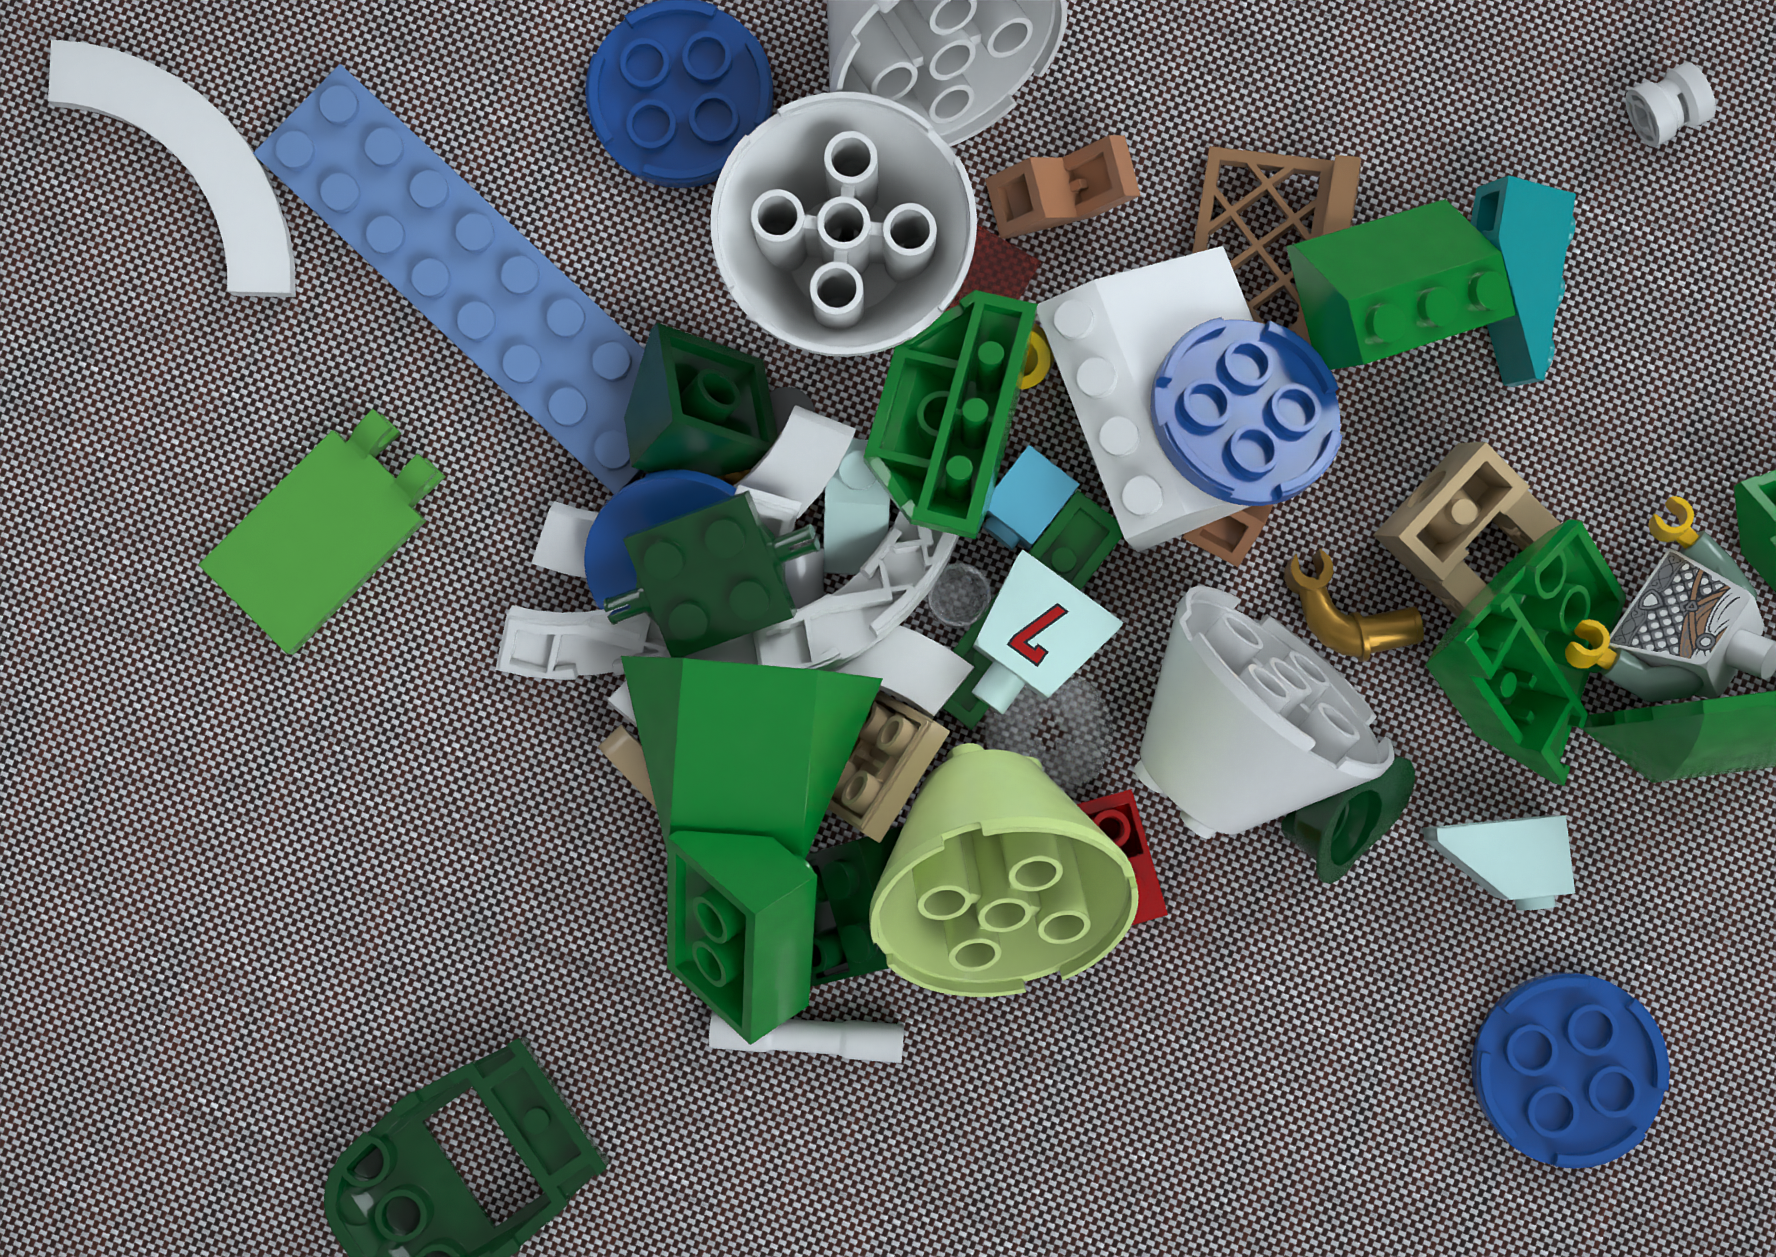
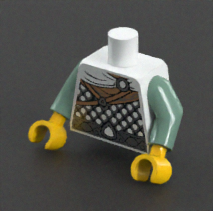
(1685, 626)

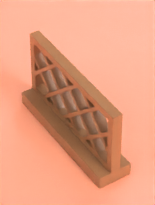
(1331, 209)

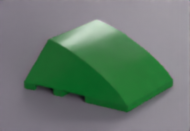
(1508, 646)
(1692, 736)
(745, 743)

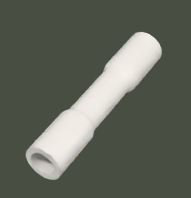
(847, 1039)

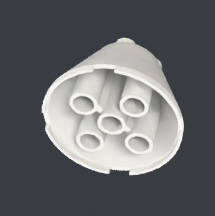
(943, 56)
(831, 174)
(1251, 721)

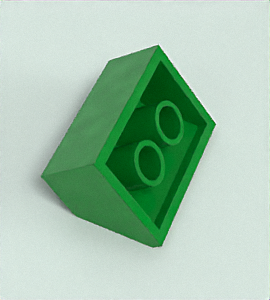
(1398, 284)
(741, 926)

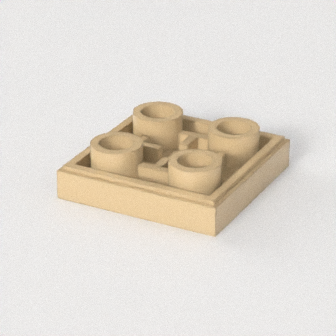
(885, 765)

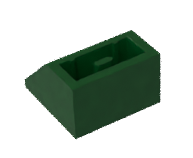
(844, 893)

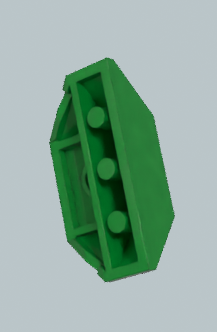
(951, 412)

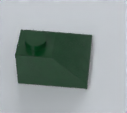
(698, 407)

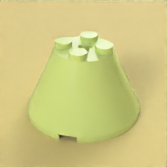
(998, 881)

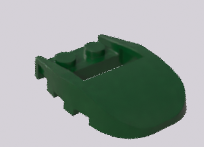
(407, 1199)

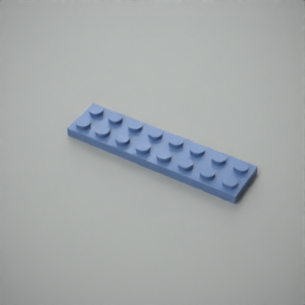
(463, 268)

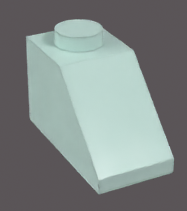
(854, 513)
(1511, 857)

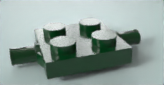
(711, 575)

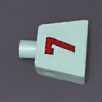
(1037, 634)

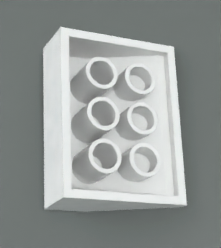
(1108, 351)

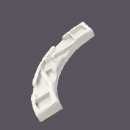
(202, 139)
(793, 468)
(864, 608)
(586, 642)
(908, 662)

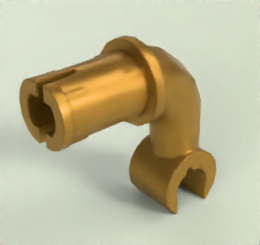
(1349, 633)

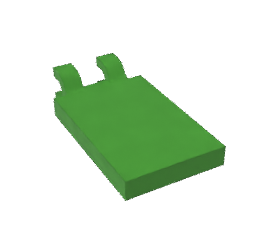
(321, 533)

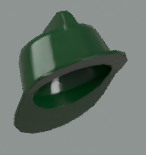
(1350, 822)

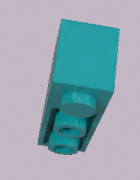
(1532, 231)

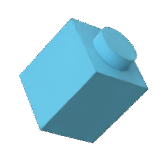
(1027, 500)

